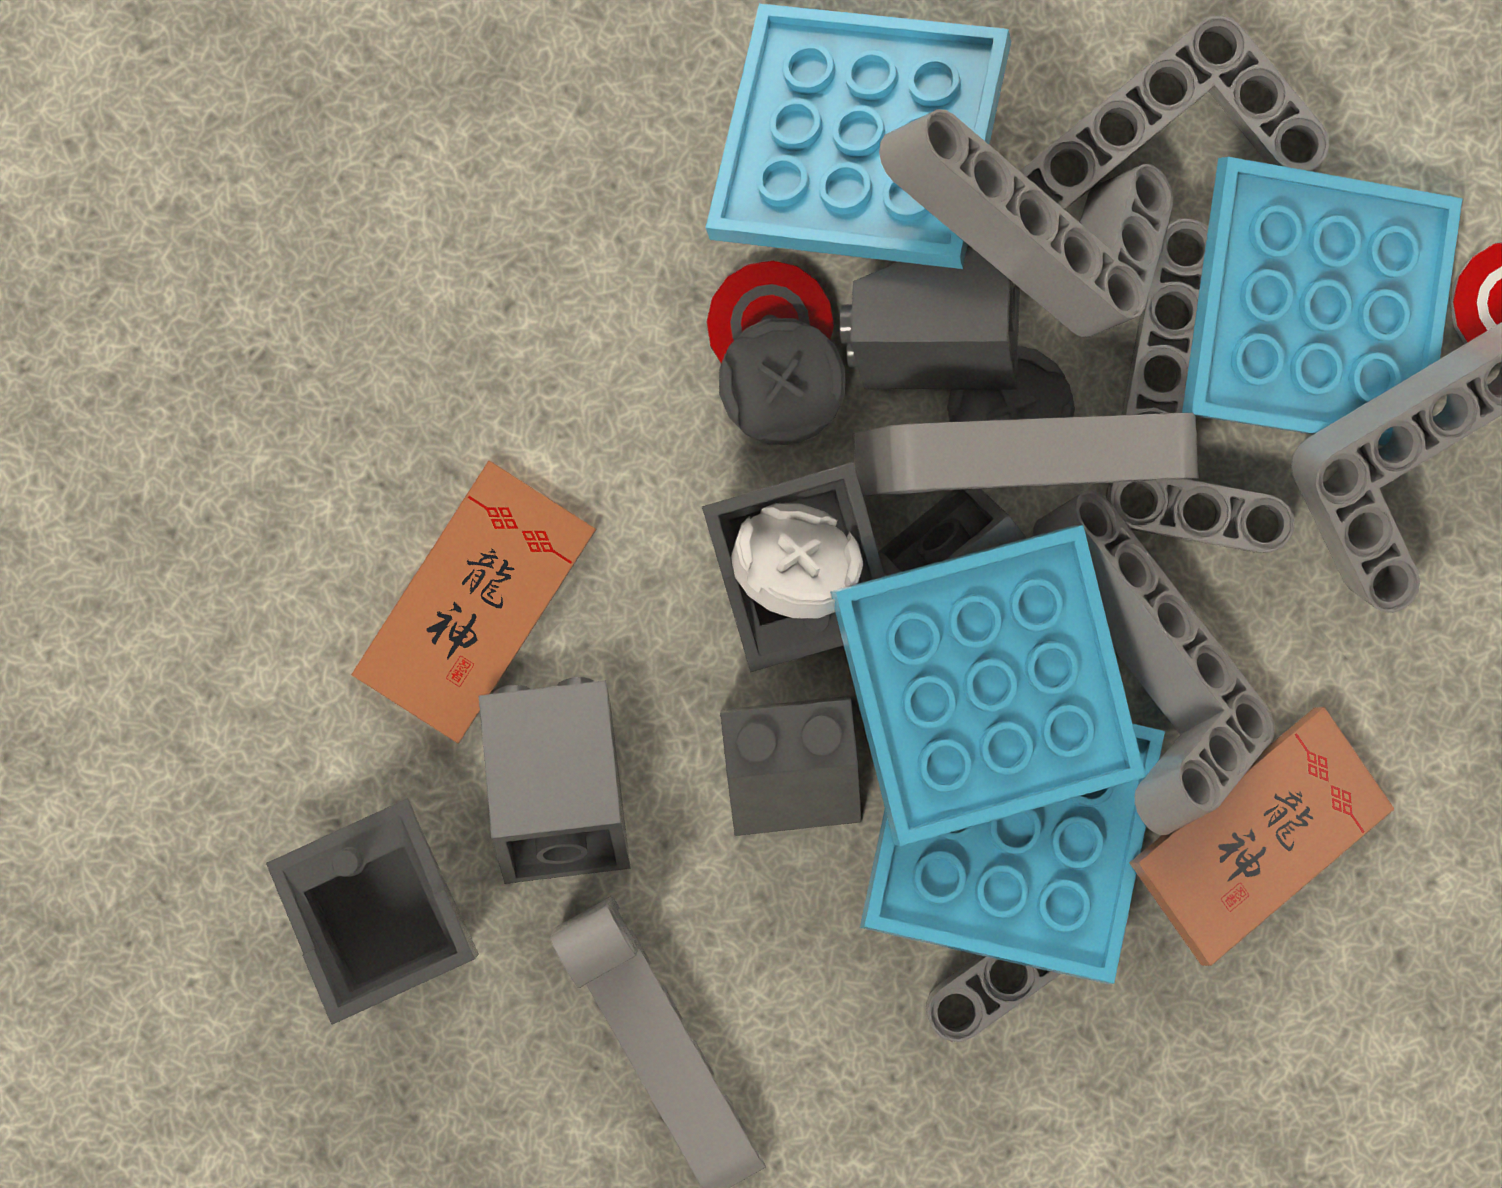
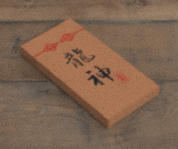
(473, 601)
(1267, 838)

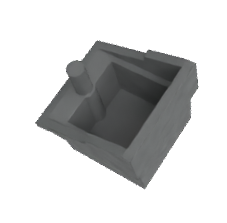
(766, 635)
(371, 911)

